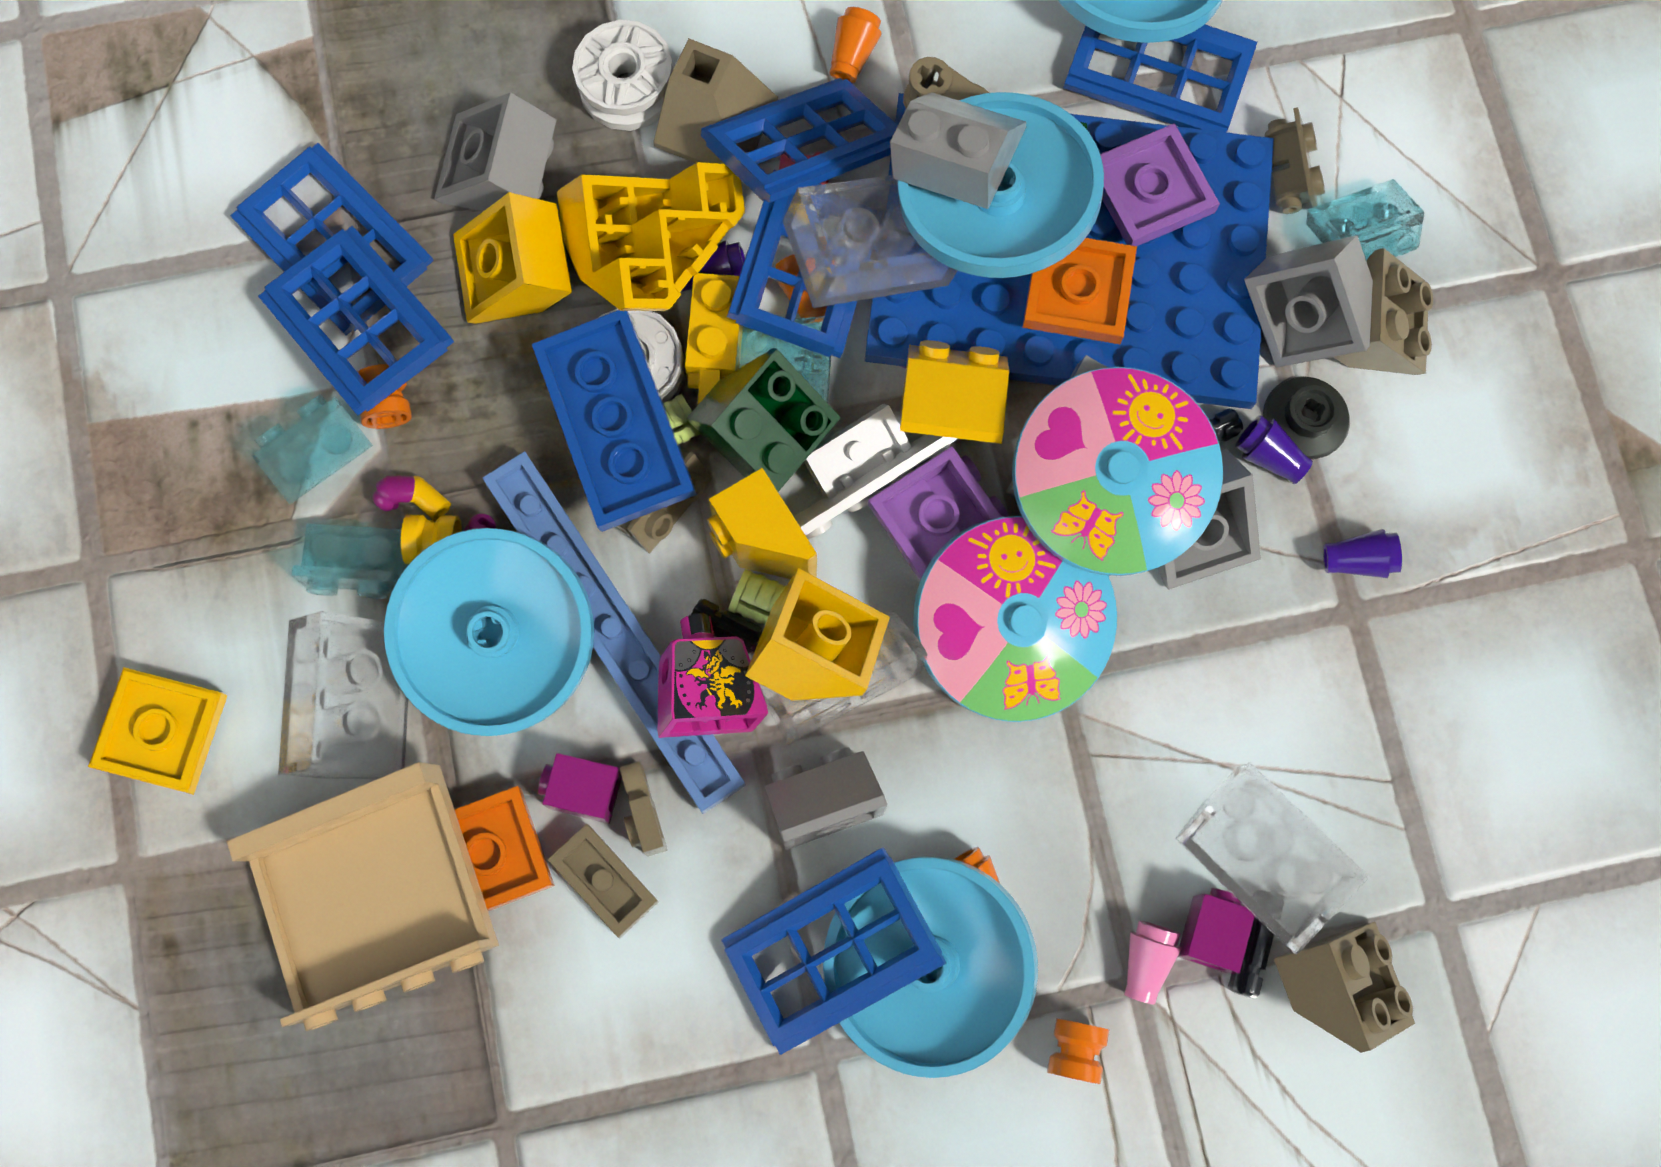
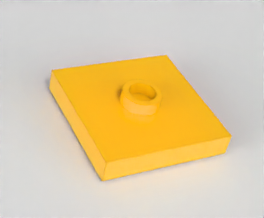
(158, 730)

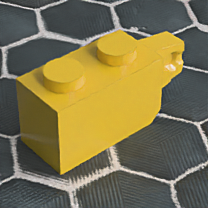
(712, 336)

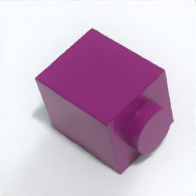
(580, 787)
(1216, 931)

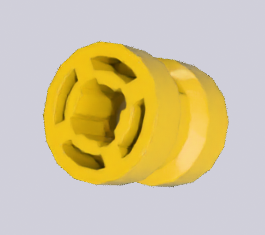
(420, 533)

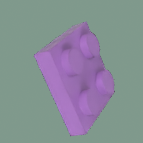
(1155, 186)

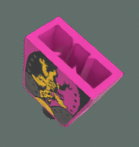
(706, 684)

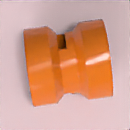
(391, 411)
(1078, 1048)

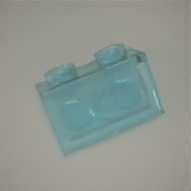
(1379, 216)
(310, 448)
(350, 559)

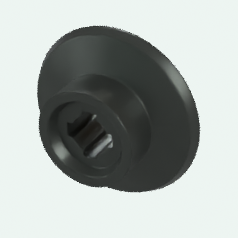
(1312, 437)

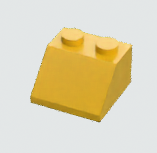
(512, 259)
(955, 392)
(759, 529)
(817, 642)

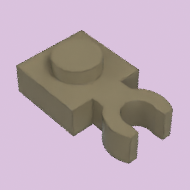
(643, 824)

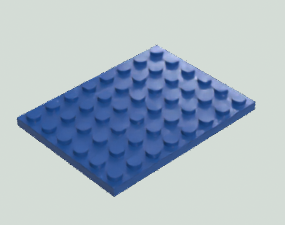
(1186, 297)

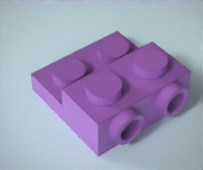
(933, 507)

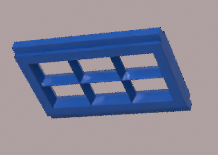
(1156, 104)
(846, 156)
(355, 199)
(753, 280)
(321, 350)
(855, 995)

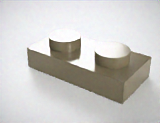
(603, 880)

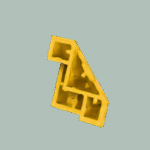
(647, 236)

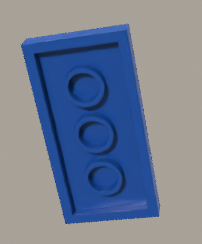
(613, 420)

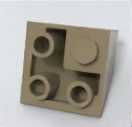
(704, 91)
(1397, 319)
(1348, 987)

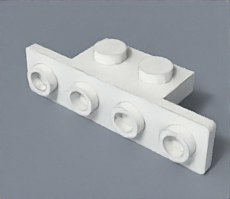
(861, 462)

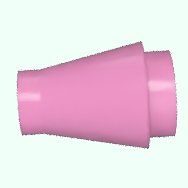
(1151, 957)

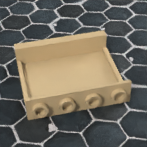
(368, 894)

